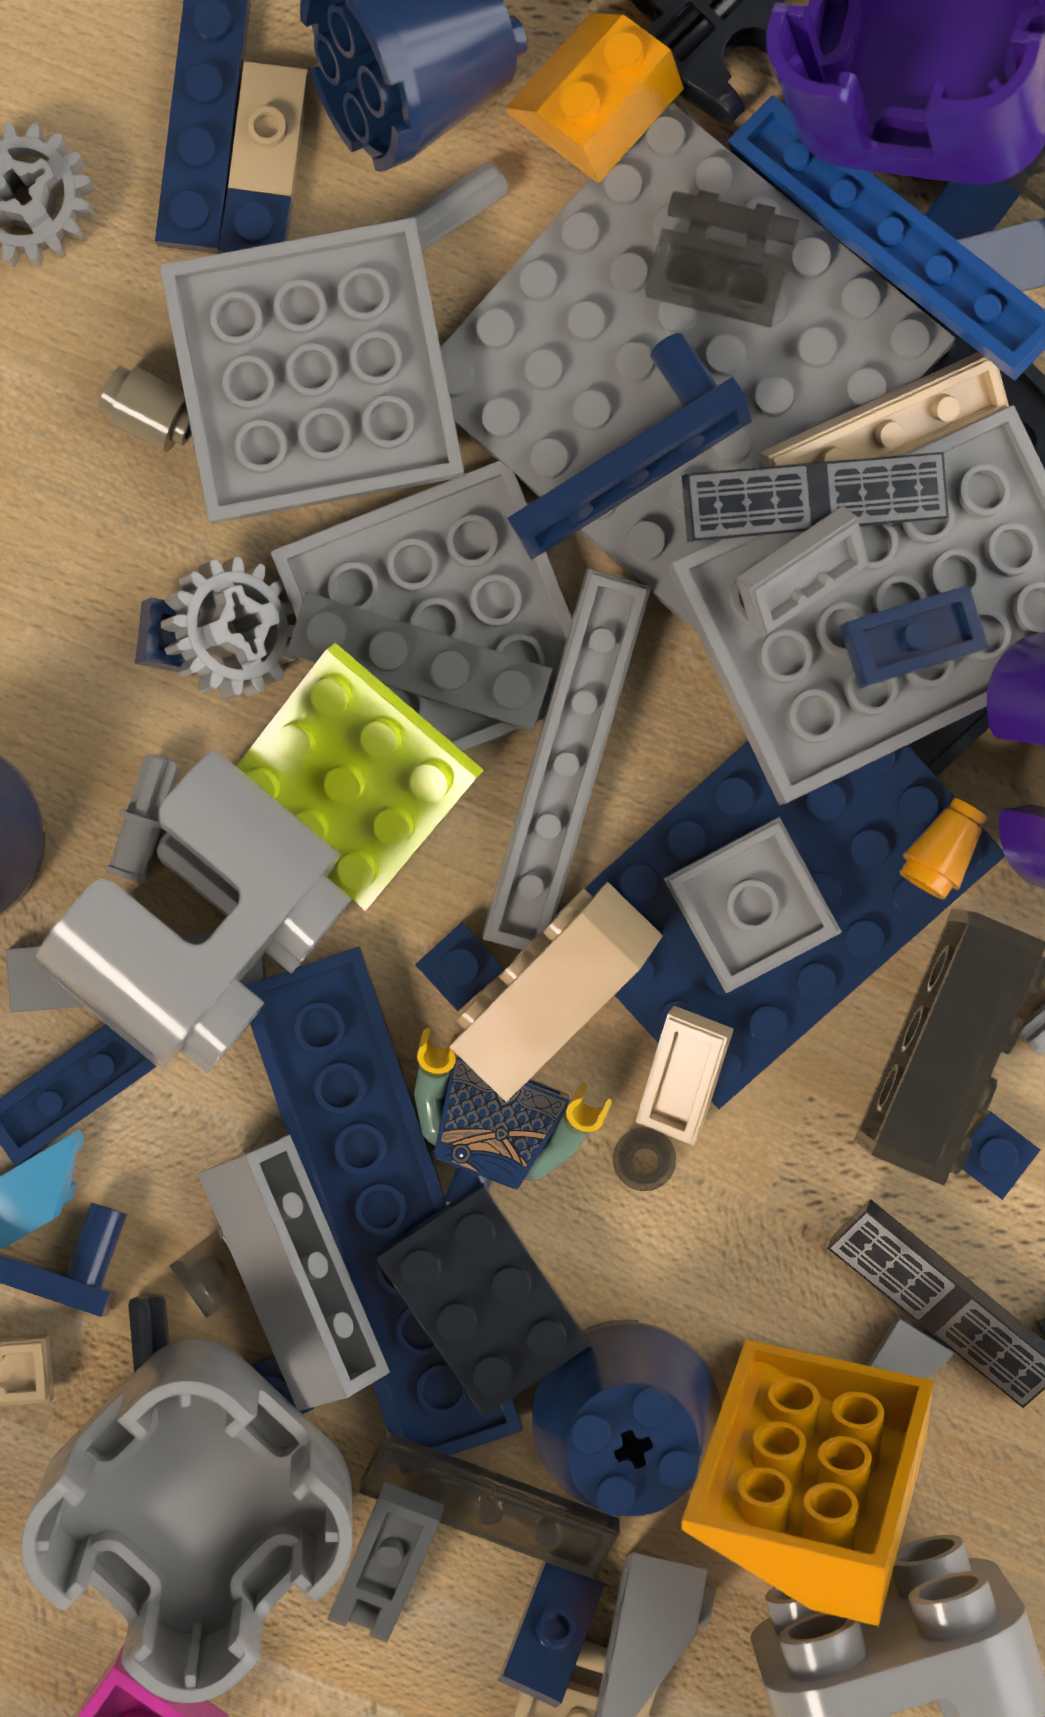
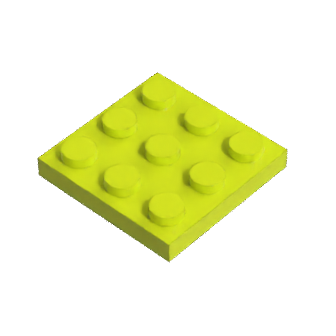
(359, 771)

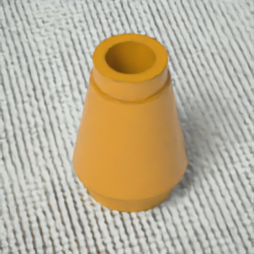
(944, 849)

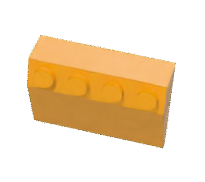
(812, 1476)

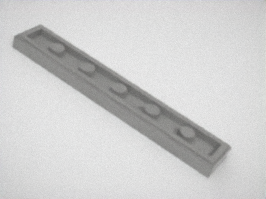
(566, 758)

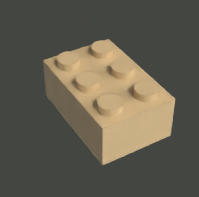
(553, 988)

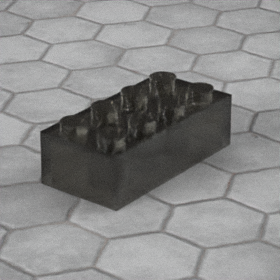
(951, 1045)

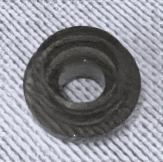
(638, 1139)

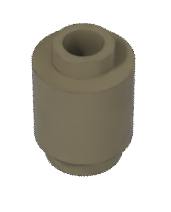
(146, 407)

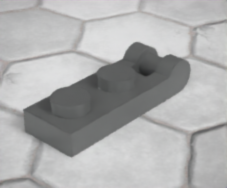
(386, 1561)

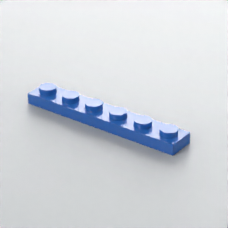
(897, 241)

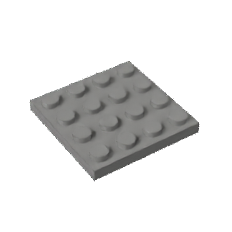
(312, 370)
(448, 568)

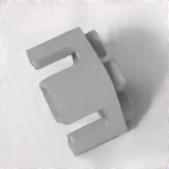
(245, 861)
(192, 1516)
(944, 1636)

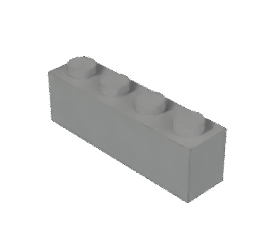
(294, 1274)

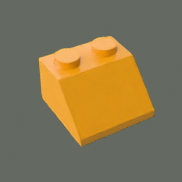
(599, 92)

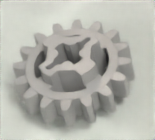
(45, 183)
(223, 597)

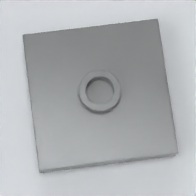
(752, 904)

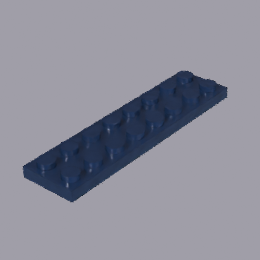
(370, 1174)

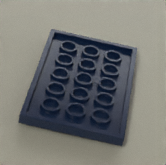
(854, 849)

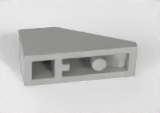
(650, 1629)

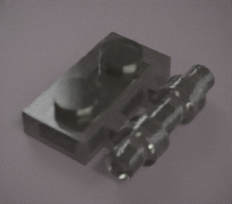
(716, 274)

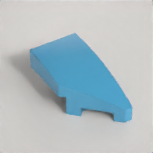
(38, 1189)

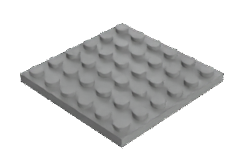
(563, 343)

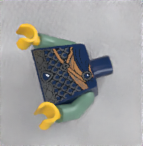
(492, 1136)

